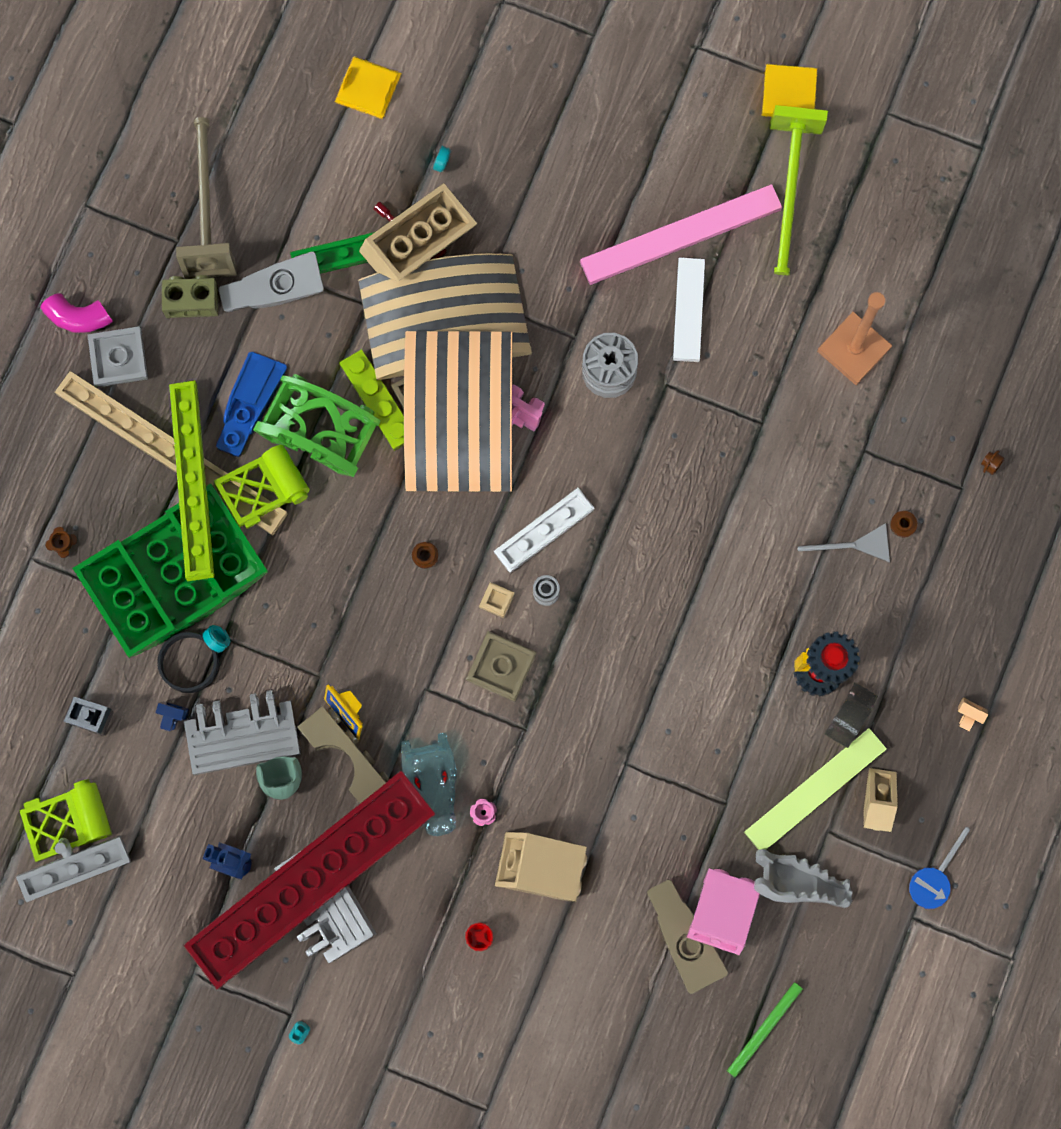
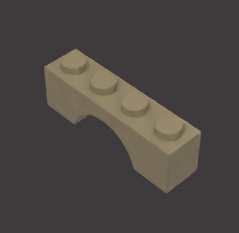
(324, 732)

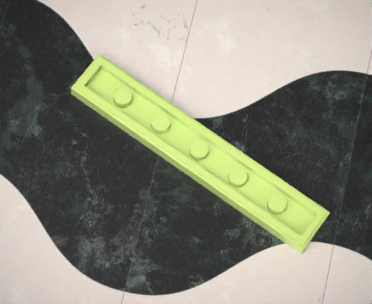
(815, 790)

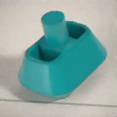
(299, 1032)

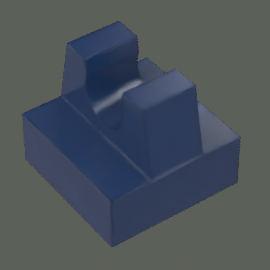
(171, 714)

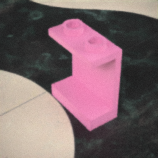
(724, 911)

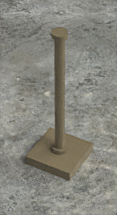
(207, 258)

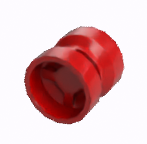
(479, 933)

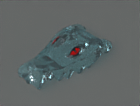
(434, 776)

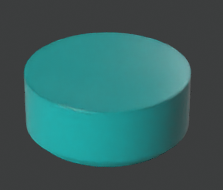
(442, 159)
(216, 638)

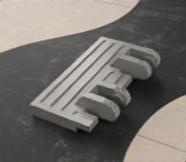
(243, 739)
(340, 924)

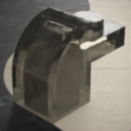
(851, 715)

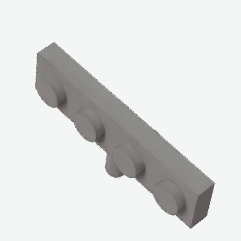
(72, 867)

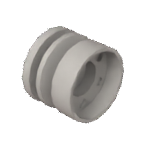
(618, 376)

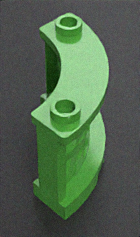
(277, 428)

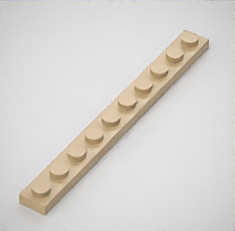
(153, 441)

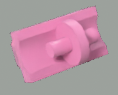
(524, 413)

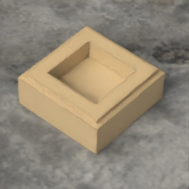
(496, 600)

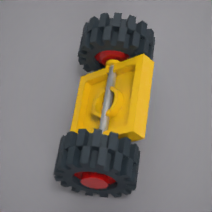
(826, 663)

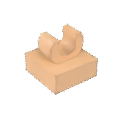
(971, 713)

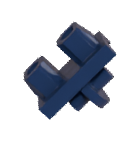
(228, 860)

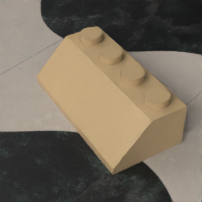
(417, 234)

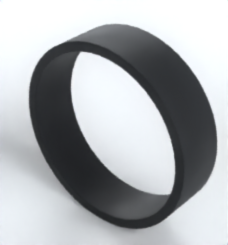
(165, 647)

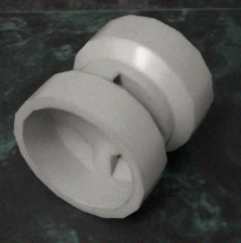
(546, 596)

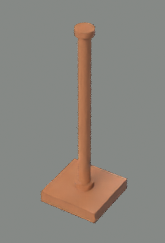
(855, 345)

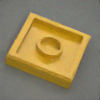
(788, 87)

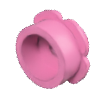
(478, 818)

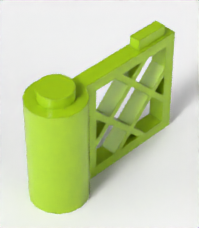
(283, 480)
(84, 808)

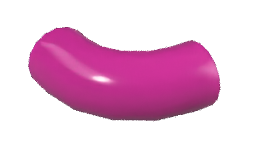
(75, 318)

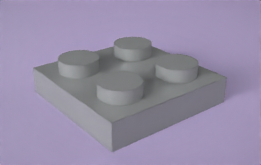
(117, 356)

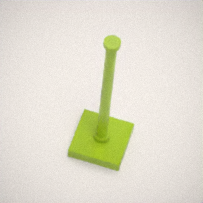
(798, 121)

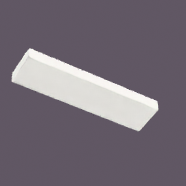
(688, 309)
(544, 530)

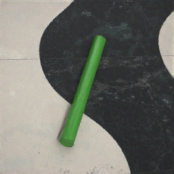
(764, 1029)

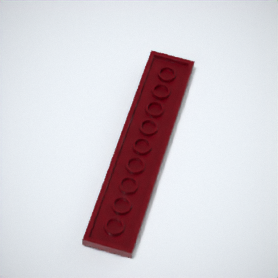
(309, 880)

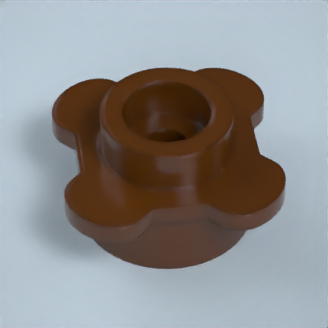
(53, 542)

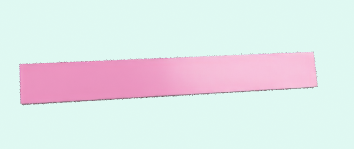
(680, 234)

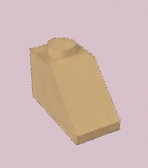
(880, 800)

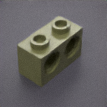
(188, 304)

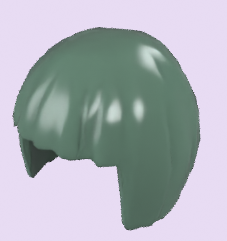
(279, 777)

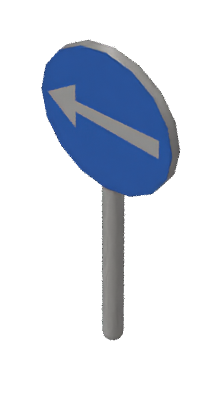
(931, 886)

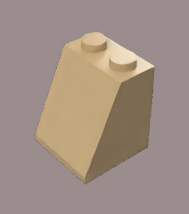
(541, 866)

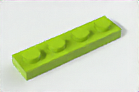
(375, 397)

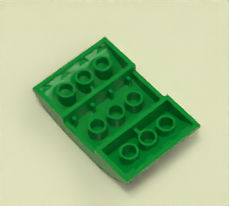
(143, 580)

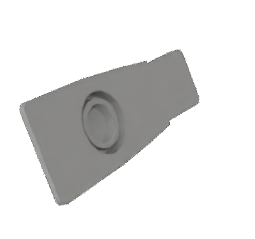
(274, 284)

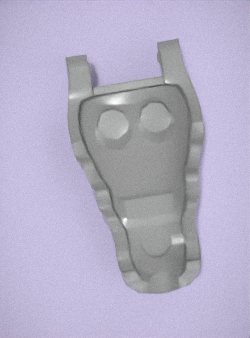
(794, 880)

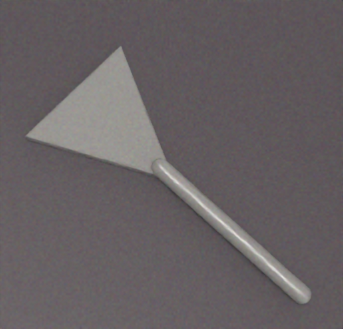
(873, 543)

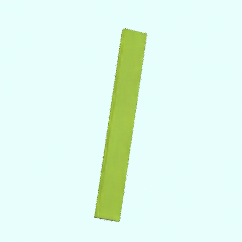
(191, 481)

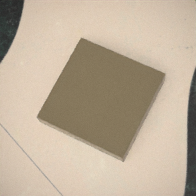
(501, 666)

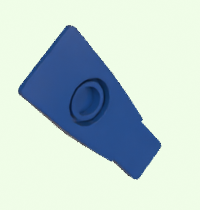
(249, 401)

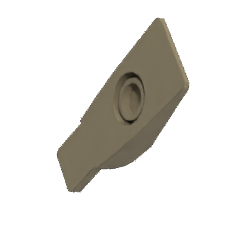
(695, 960)

